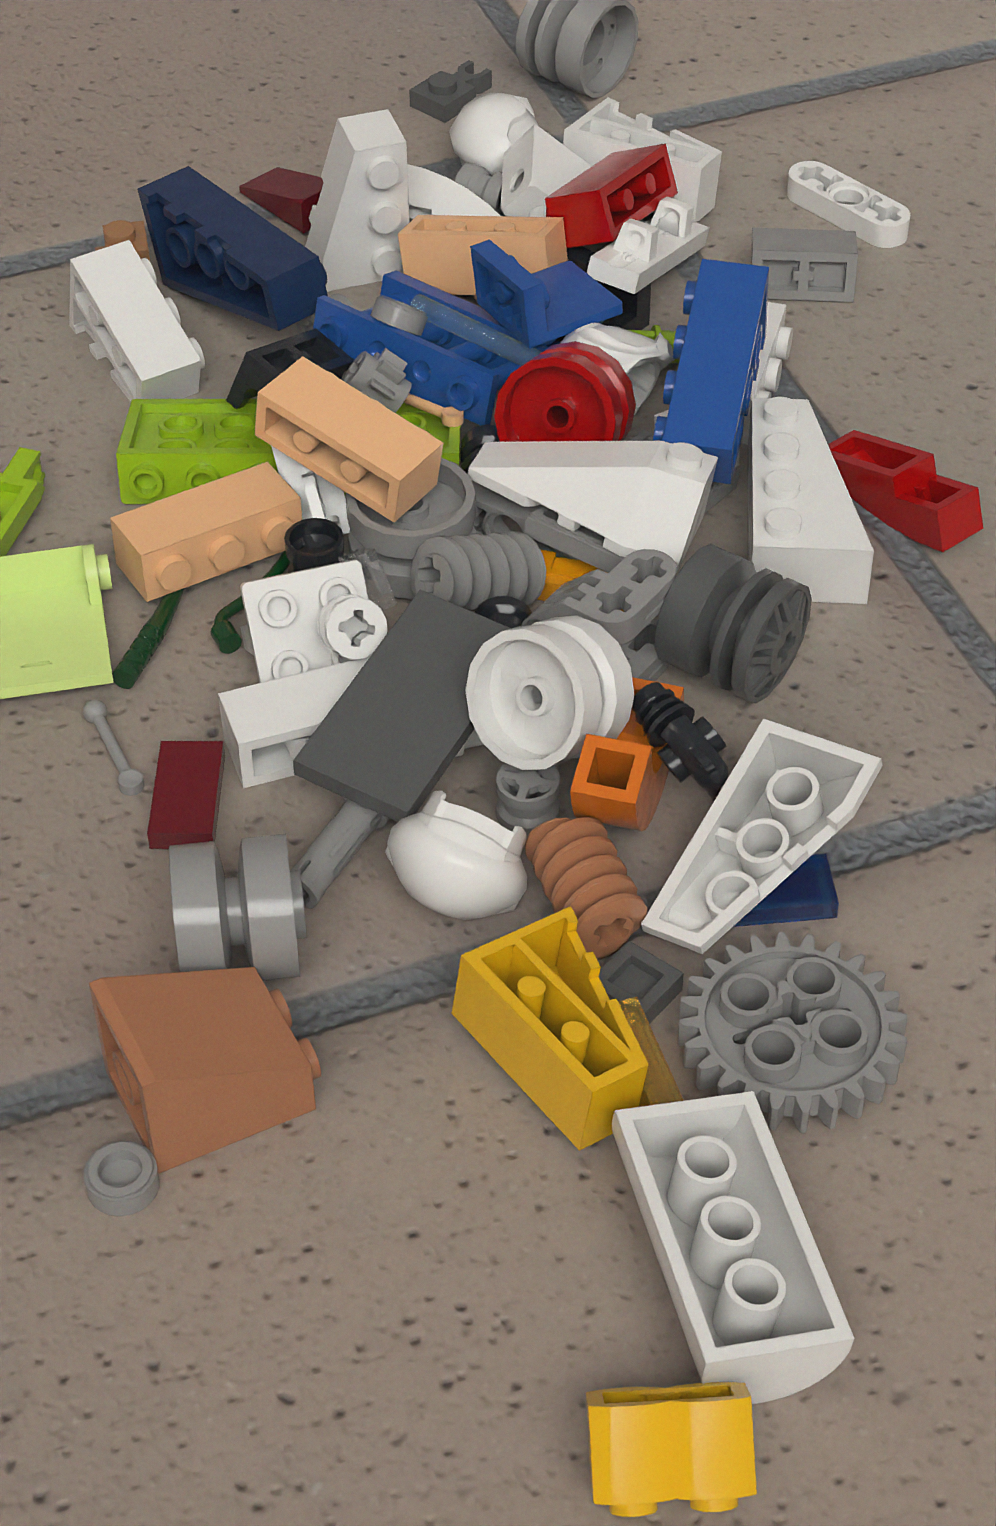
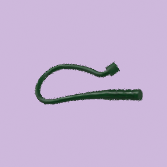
(156, 627)

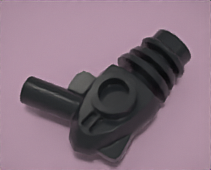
(689, 746)

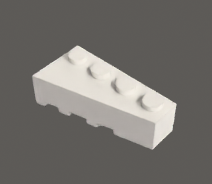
(801, 507)

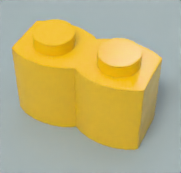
(671, 1446)

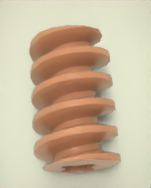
(583, 872)

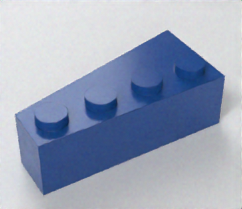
(716, 361)

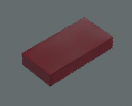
(186, 793)

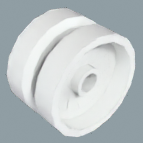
(547, 687)

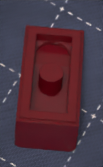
(286, 195)

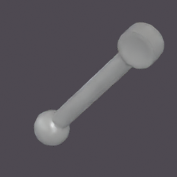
(129, 779)

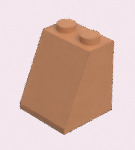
(202, 1058)

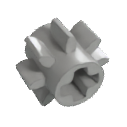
(380, 378)

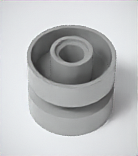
(254, 909)

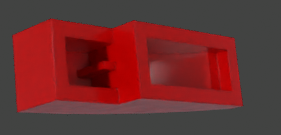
(905, 492)

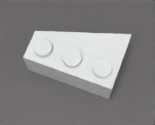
(609, 131)

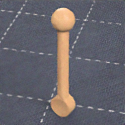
(450, 416)

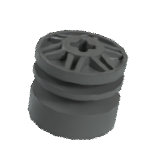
(732, 623)

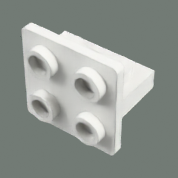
(285, 615)

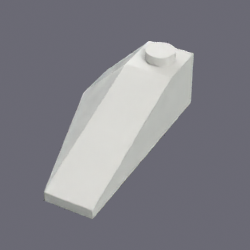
(764, 824)

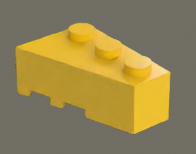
(552, 1026)

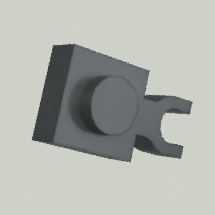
(446, 93)

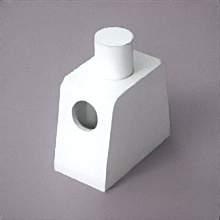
(534, 170)

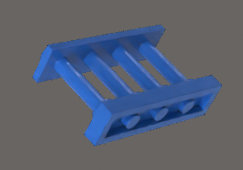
(438, 362)

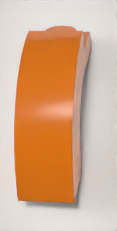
(621, 776)

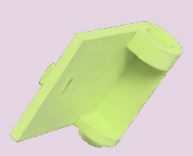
(53, 621)

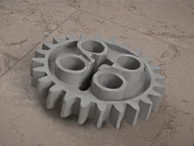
(793, 1030)

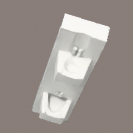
(649, 248)

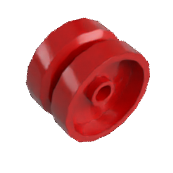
(568, 377)

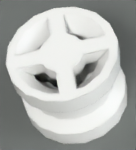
(339, 625)

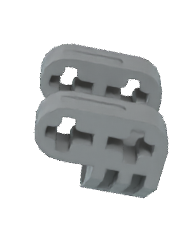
(602, 595)

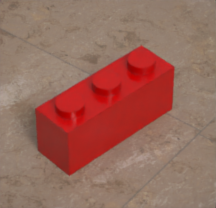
(611, 193)

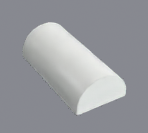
(733, 1244)

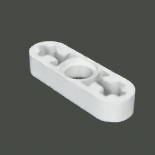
(872, 215)

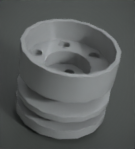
(578, 42)

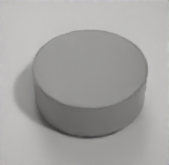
(399, 315)
(121, 1178)

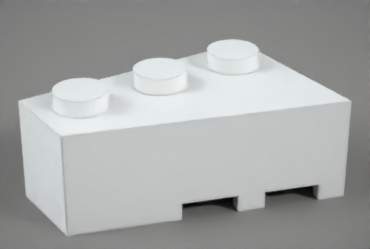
(361, 201)
(133, 324)

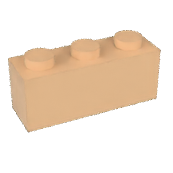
(440, 253)
(348, 438)
(205, 531)

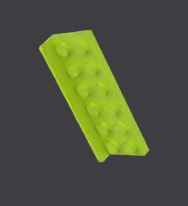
(194, 441)

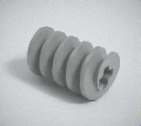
(479, 568)

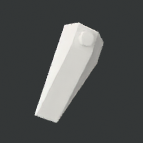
(621, 489)

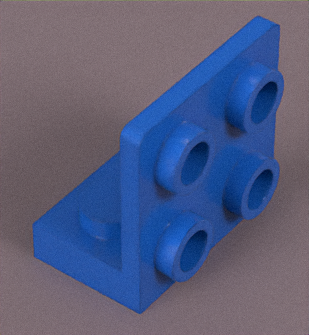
(538, 304)

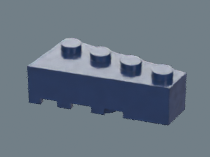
(229, 253)

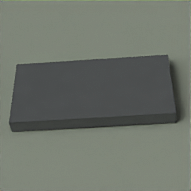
(401, 712)

